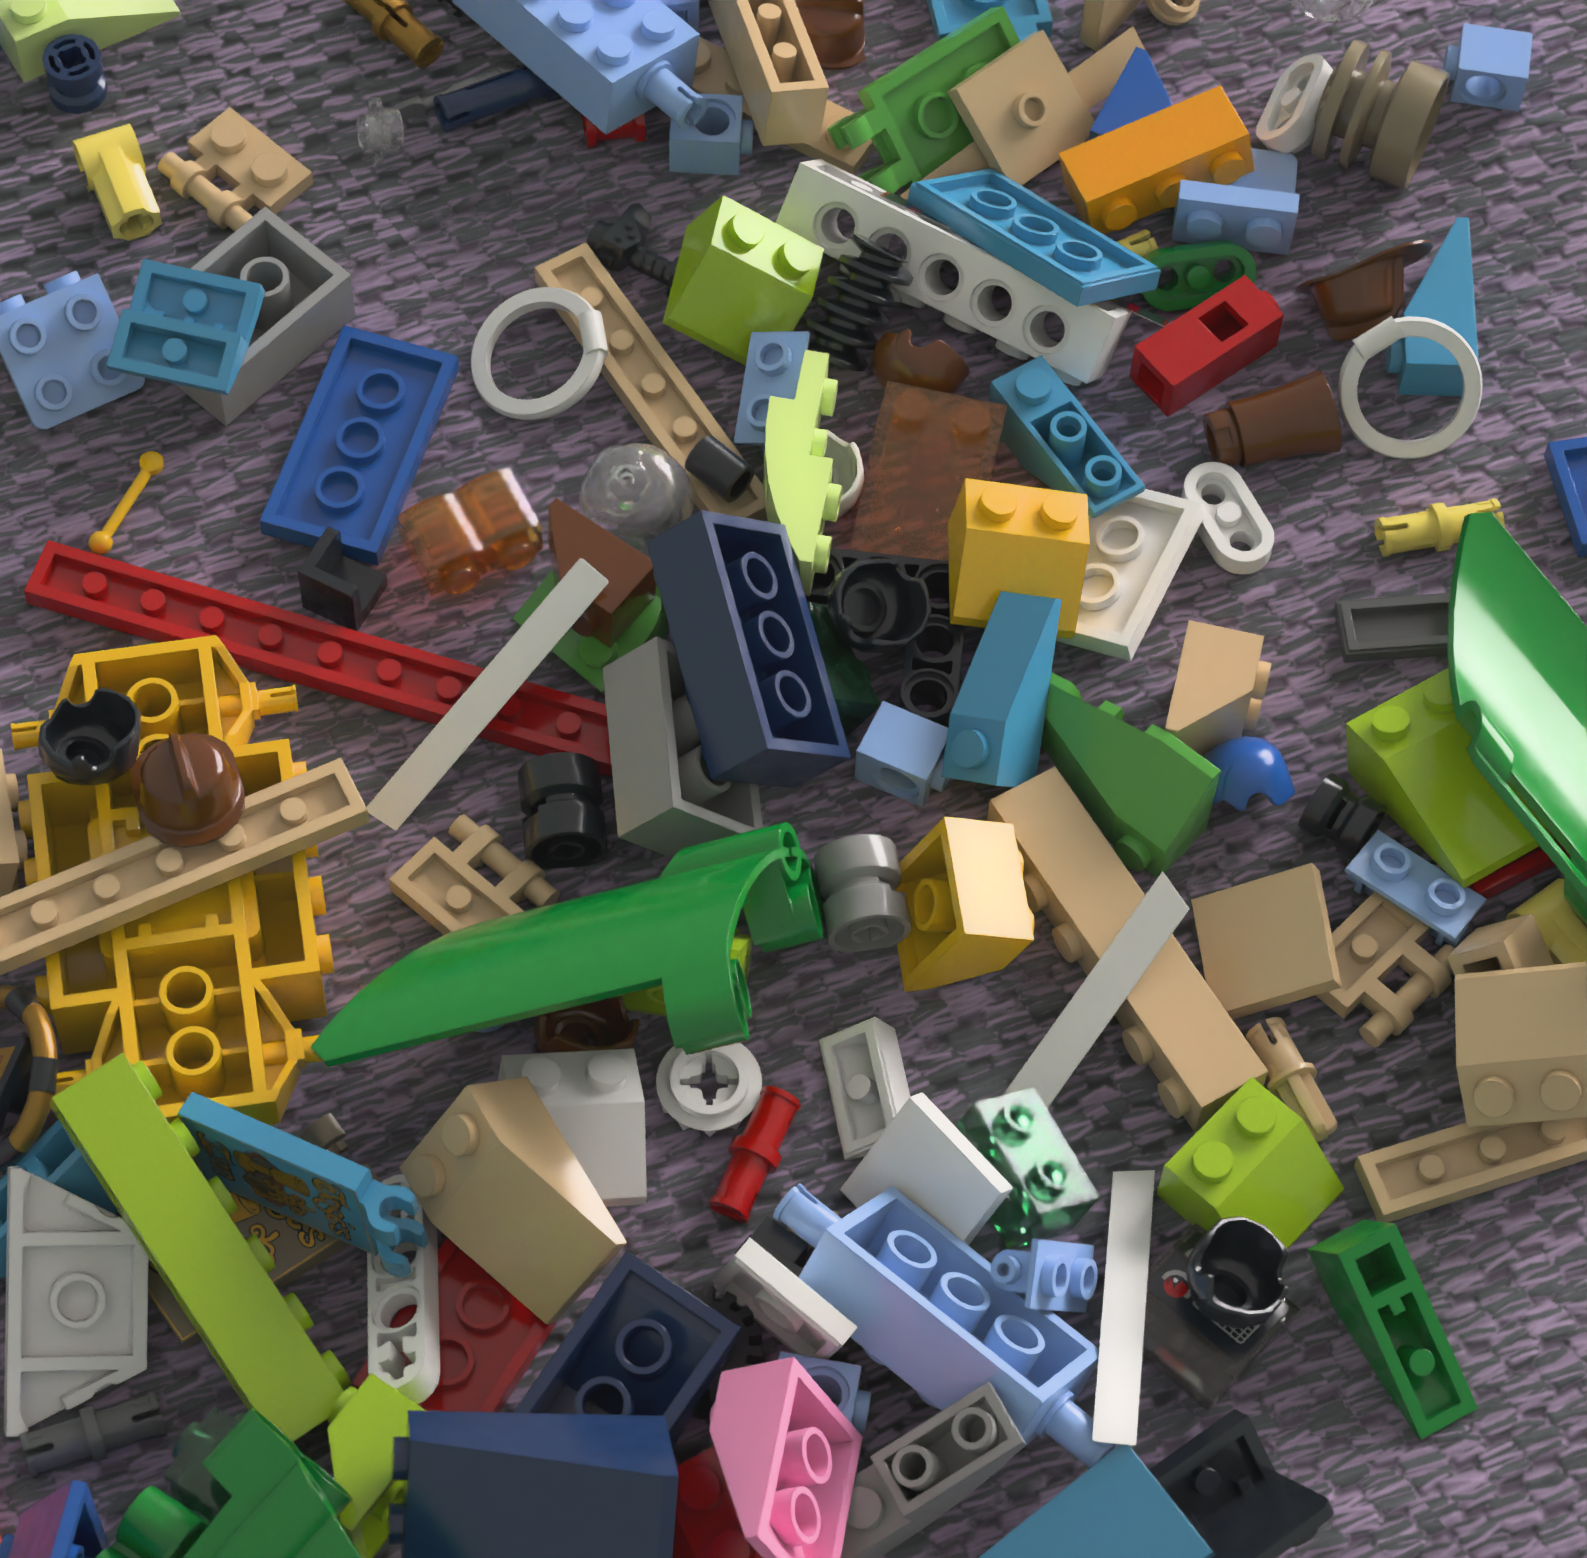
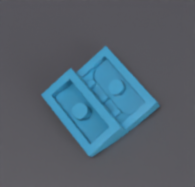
(186, 327)

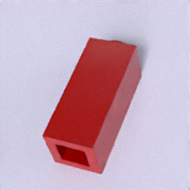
(1206, 345)

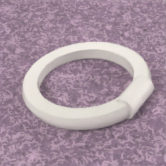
(1382, 337)
(575, 388)

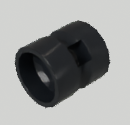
(562, 810)

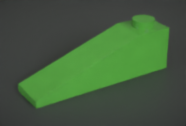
(1137, 785)

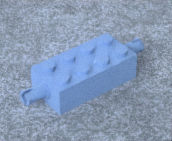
(601, 54)
(940, 1319)

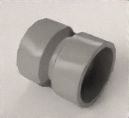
(859, 886)

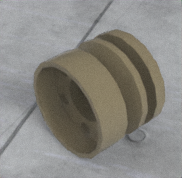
(1379, 113)

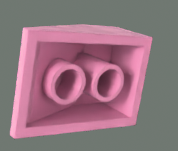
(785, 1459)

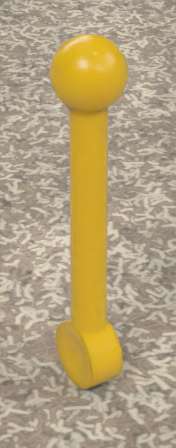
(150, 464)

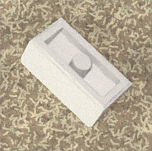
(864, 1082)

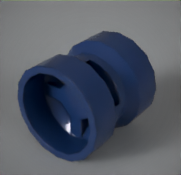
(74, 73)

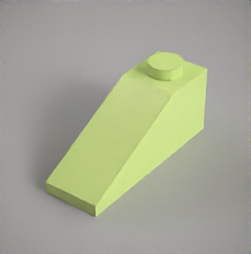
(33, 24)

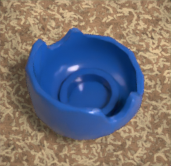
(1250, 768)

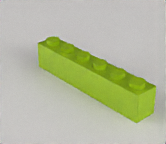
(198, 1248)

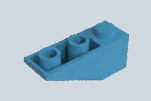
(1059, 439)

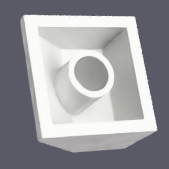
(599, 1112)

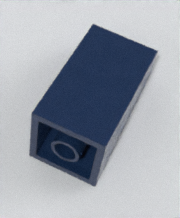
(533, 1486)

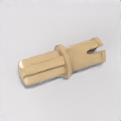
(1292, 1077)

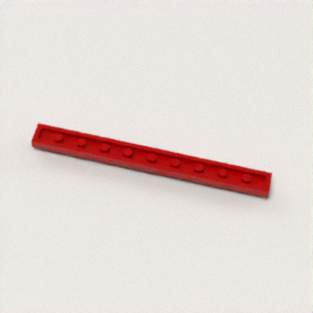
(308, 651)

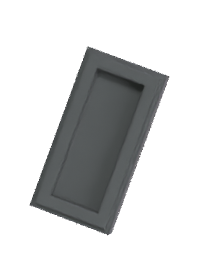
(1393, 627)

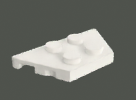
(70, 1301)

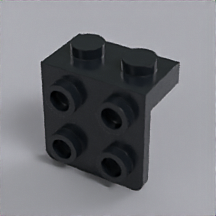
(1236, 1495)

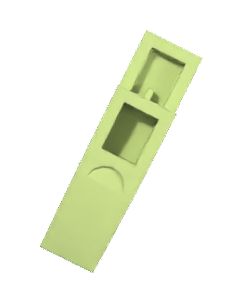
(796, 469)

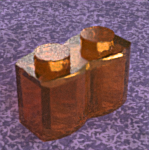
(470, 533)

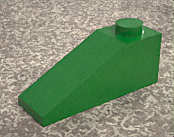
(1393, 1323)

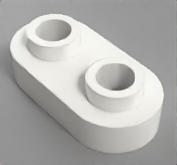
(1291, 110)
(1231, 520)

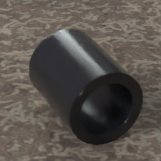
(719, 468)

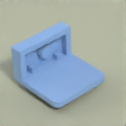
(1252, 211)
(61, 350)

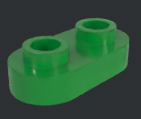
(1193, 272)

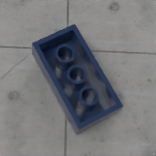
(747, 650)

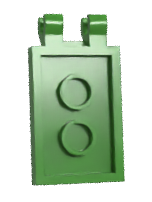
(910, 108)

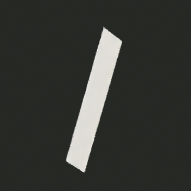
(1102, 992)

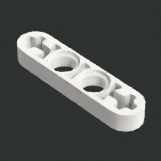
(389, 1294)

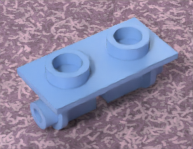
(770, 370)
(1415, 887)
(1051, 1275)

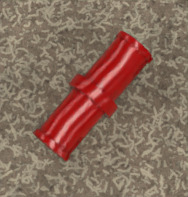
(755, 1154)

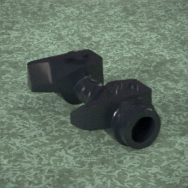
(622, 244)

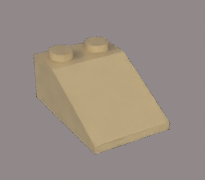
(514, 1196)

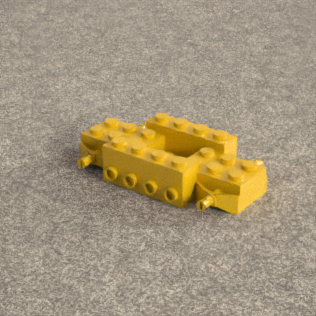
(214, 977)

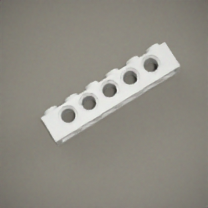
(1090, 329)

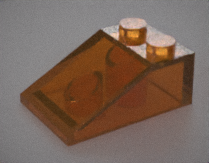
(918, 466)

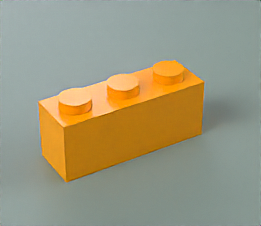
(1143, 162)

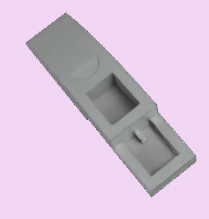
(928, 1472)

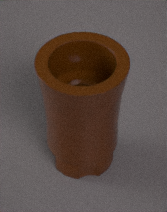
(1276, 424)

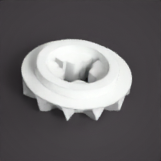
(731, 1066)

